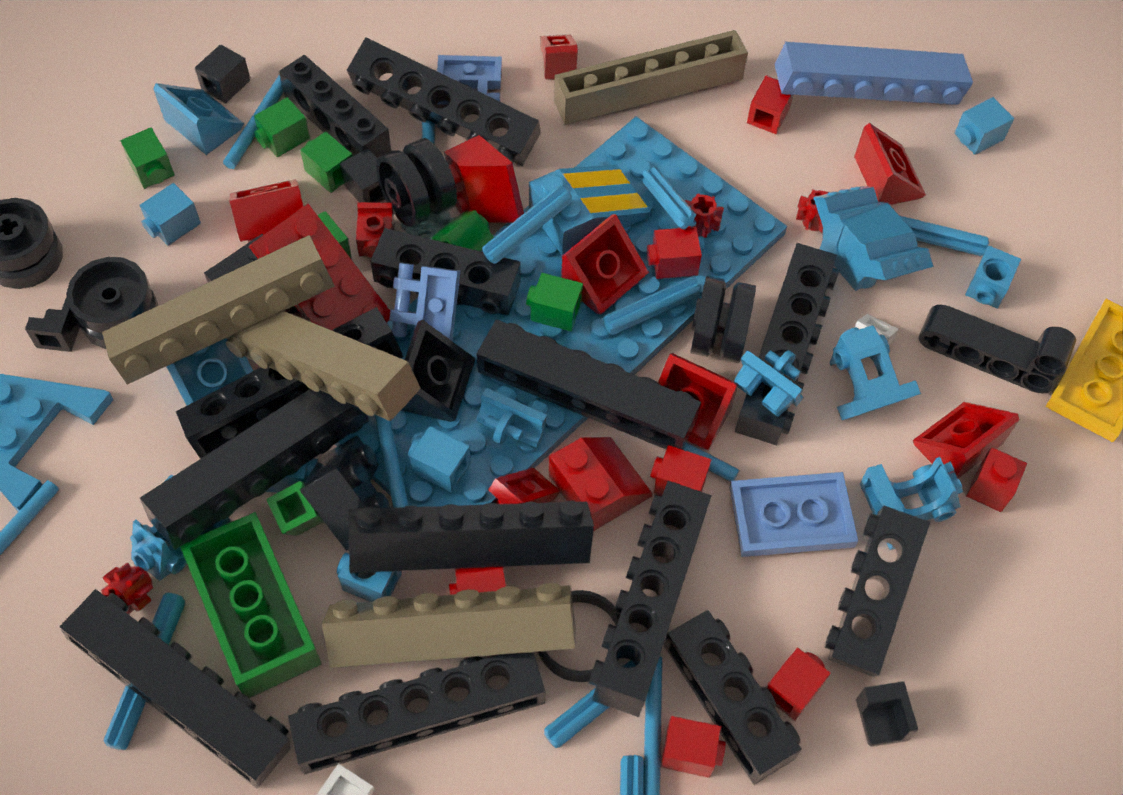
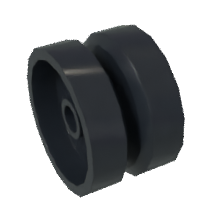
(416, 182)
(27, 244)
(108, 295)
(722, 319)

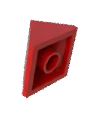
(887, 167)
(604, 264)
(710, 388)
(966, 435)

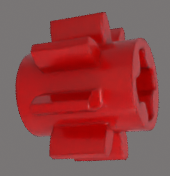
(808, 211)
(707, 213)
(130, 585)

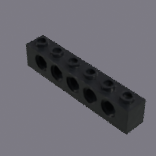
(374, 60)
(807, 268)
(263, 391)
(628, 687)
(402, 727)

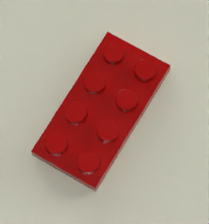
(352, 291)

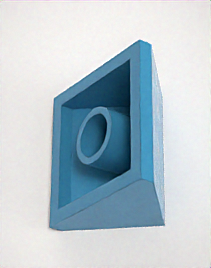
(196, 116)

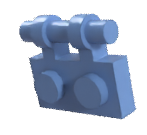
(473, 71)
(435, 303)

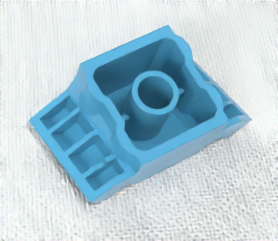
(868, 237)

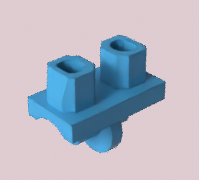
(783, 391)
(511, 418)

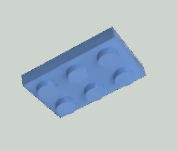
(793, 514)

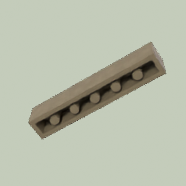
(649, 77)
(216, 310)
(328, 363)
(449, 625)

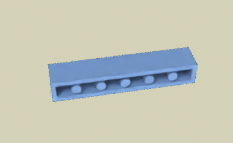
(872, 73)

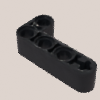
(998, 350)

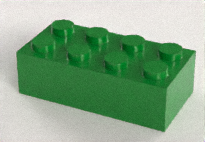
(250, 606)

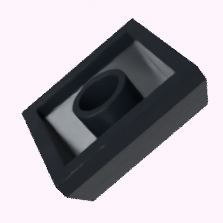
(440, 371)

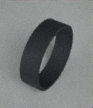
(575, 675)

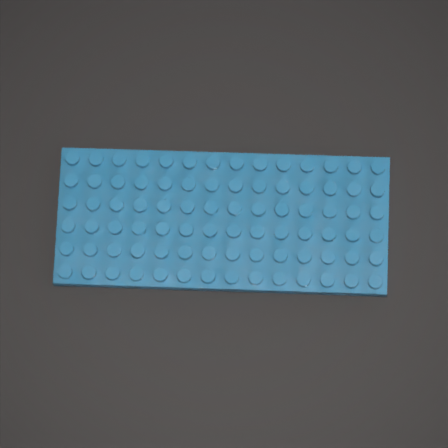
(726, 254)

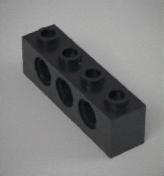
(333, 108)
(498, 279)
(907, 536)
(755, 754)

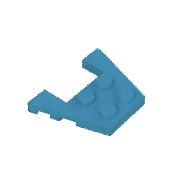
(25, 413)

